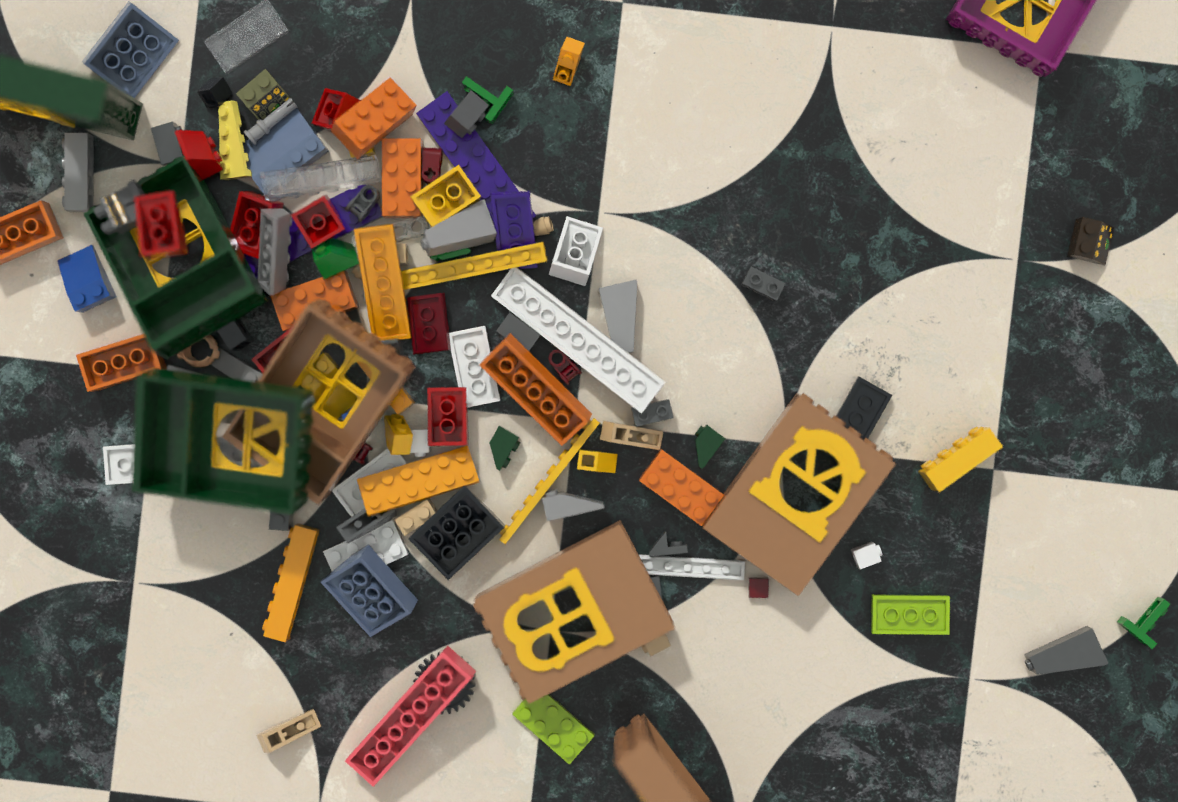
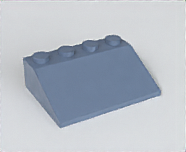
(130, 50)
(286, 146)
(370, 591)

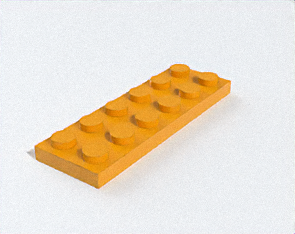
(383, 282)
(417, 481)

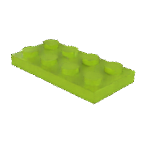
(910, 614)
(554, 726)

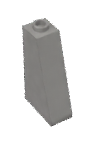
(463, 230)
(620, 312)

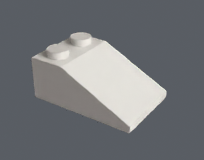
(576, 251)

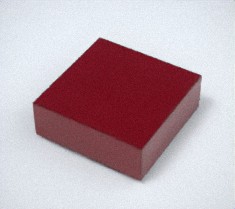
(758, 587)

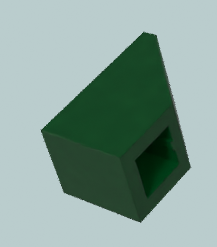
(501, 446)

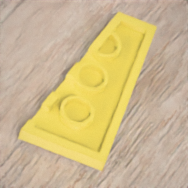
(231, 143)

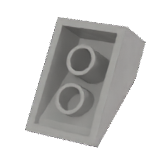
(563, 504)

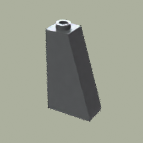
(1067, 653)

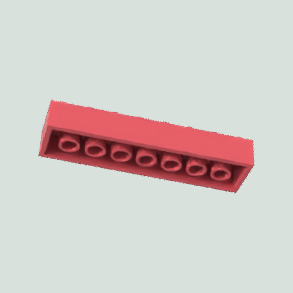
(410, 716)

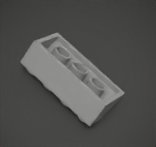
(274, 250)

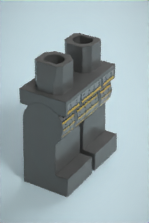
(120, 209)

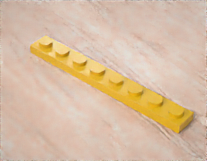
(474, 265)
(543, 486)

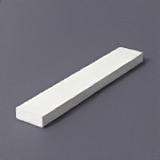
(694, 567)

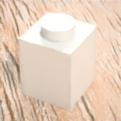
(420, 442)
(866, 555)

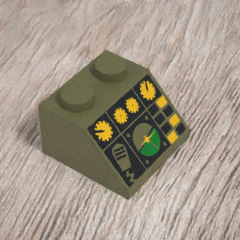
(263, 95)

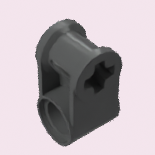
(362, 203)

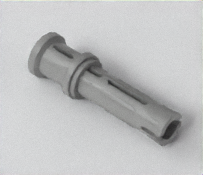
(263, 126)

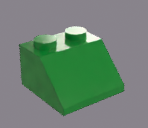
(334, 257)

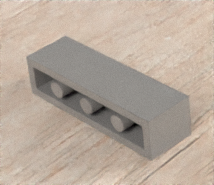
(78, 172)

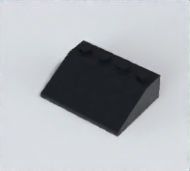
(456, 532)

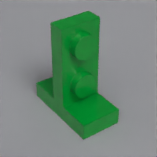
(497, 103)
(1146, 622)

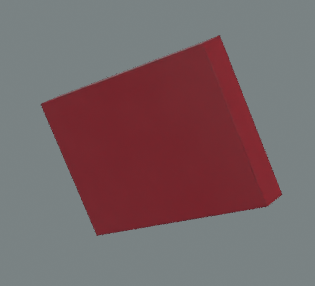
(428, 323)

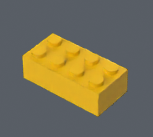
(960, 458)

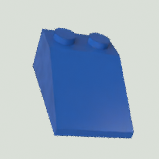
(85, 279)

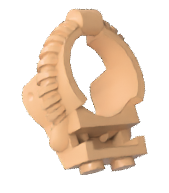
(187, 356)

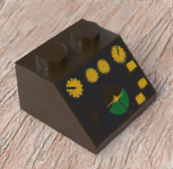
(1090, 240)

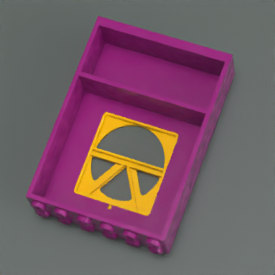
(1031, 46)

